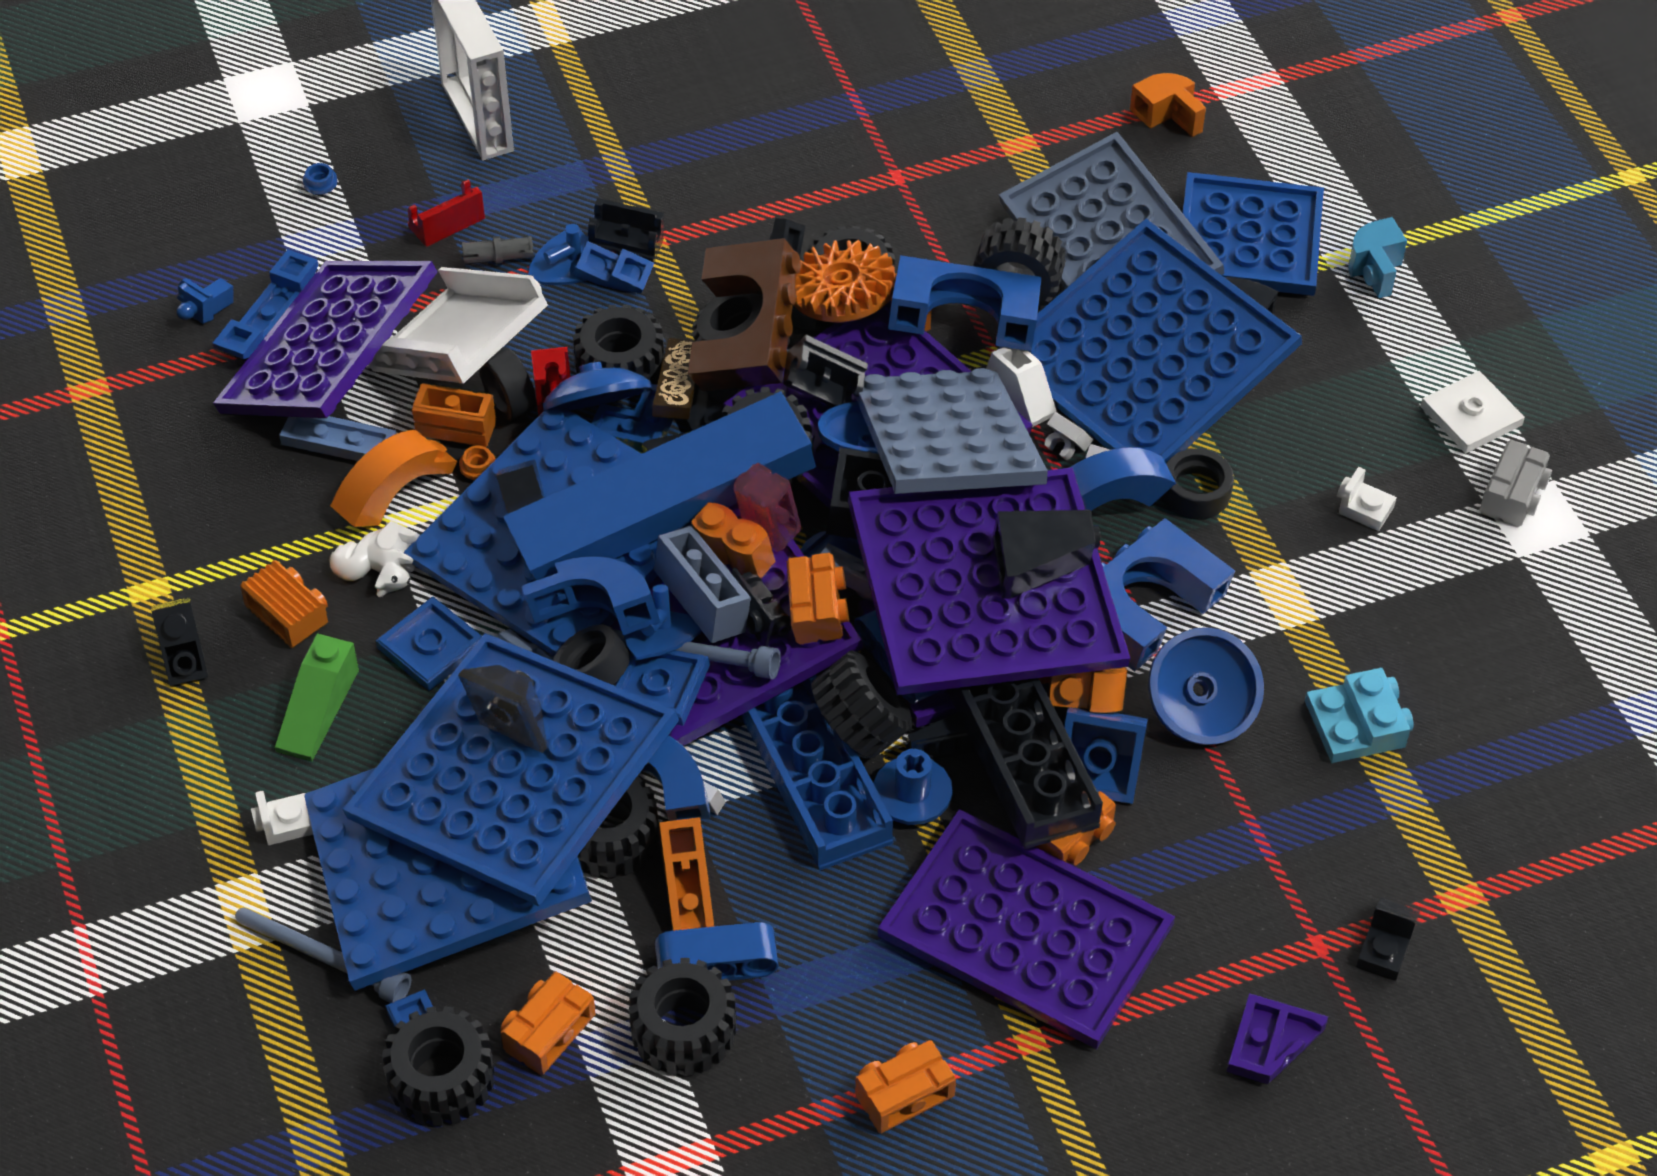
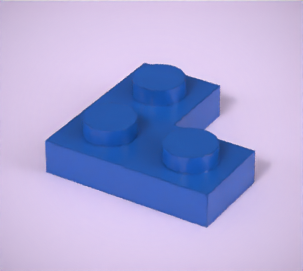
(633, 426)

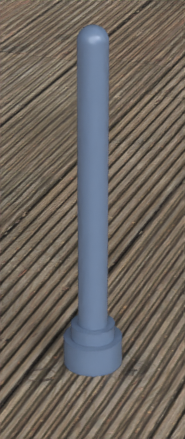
(761, 661)
(389, 989)

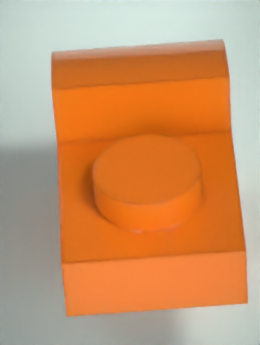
(1168, 97)
(1094, 690)

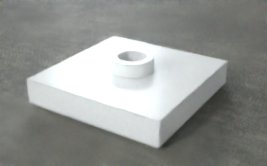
(1472, 411)

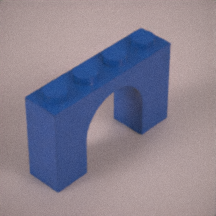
(1003, 294)
(1169, 559)

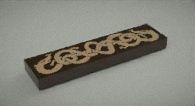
(675, 387)

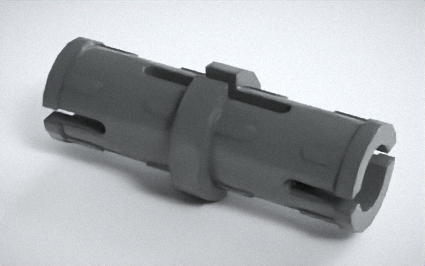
(497, 250)

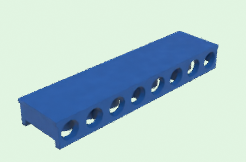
(660, 487)
(819, 778)

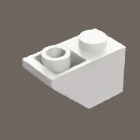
(1024, 382)

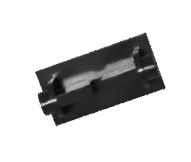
(762, 619)

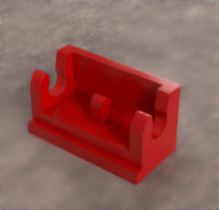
(448, 216)
(549, 369)

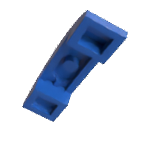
(287, 281)

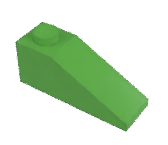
(317, 696)

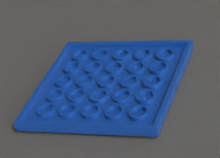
(1155, 345)
(475, 551)
(498, 803)
(406, 907)

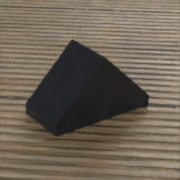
(520, 485)

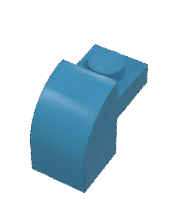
(1376, 253)

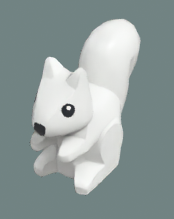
(377, 551)

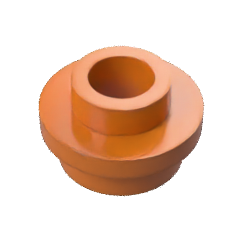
(475, 461)

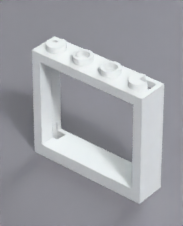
(480, 88)

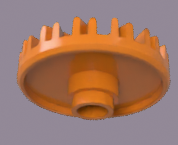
(844, 283)

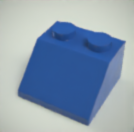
(1109, 749)

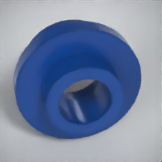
(319, 179)

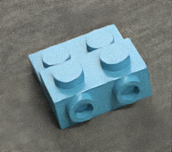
(1360, 716)

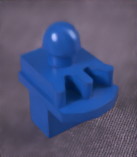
(201, 302)

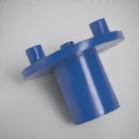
(914, 788)

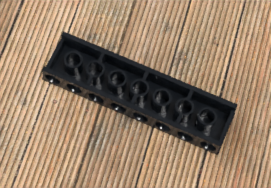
(1027, 762)

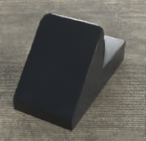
(1388, 939)

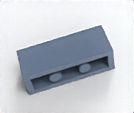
(702, 584)

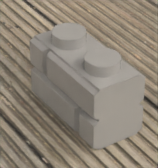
(1515, 483)

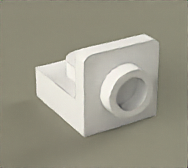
(1364, 502)
(282, 818)

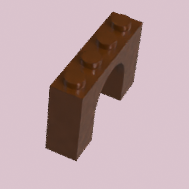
(761, 350)

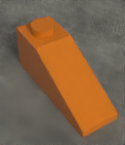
(686, 874)

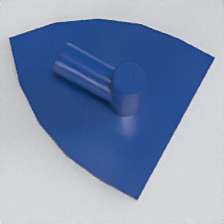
(559, 257)
(665, 636)

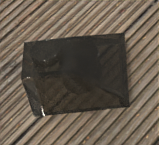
(506, 703)

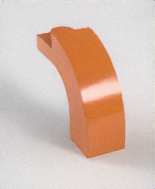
(384, 471)

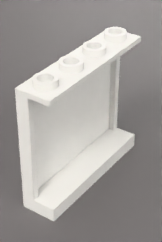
(462, 325)

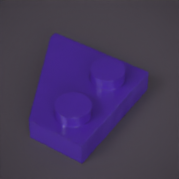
(1272, 1038)

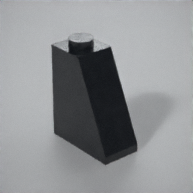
(1041, 546)

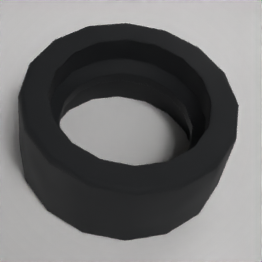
(509, 384)
(1205, 463)
(598, 642)

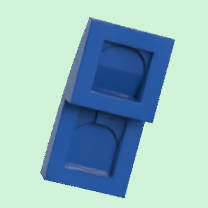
(620, 272)

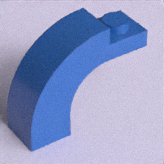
(1122, 475)
(594, 583)
(681, 781)

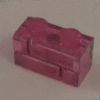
(768, 502)

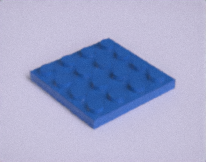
(1259, 228)

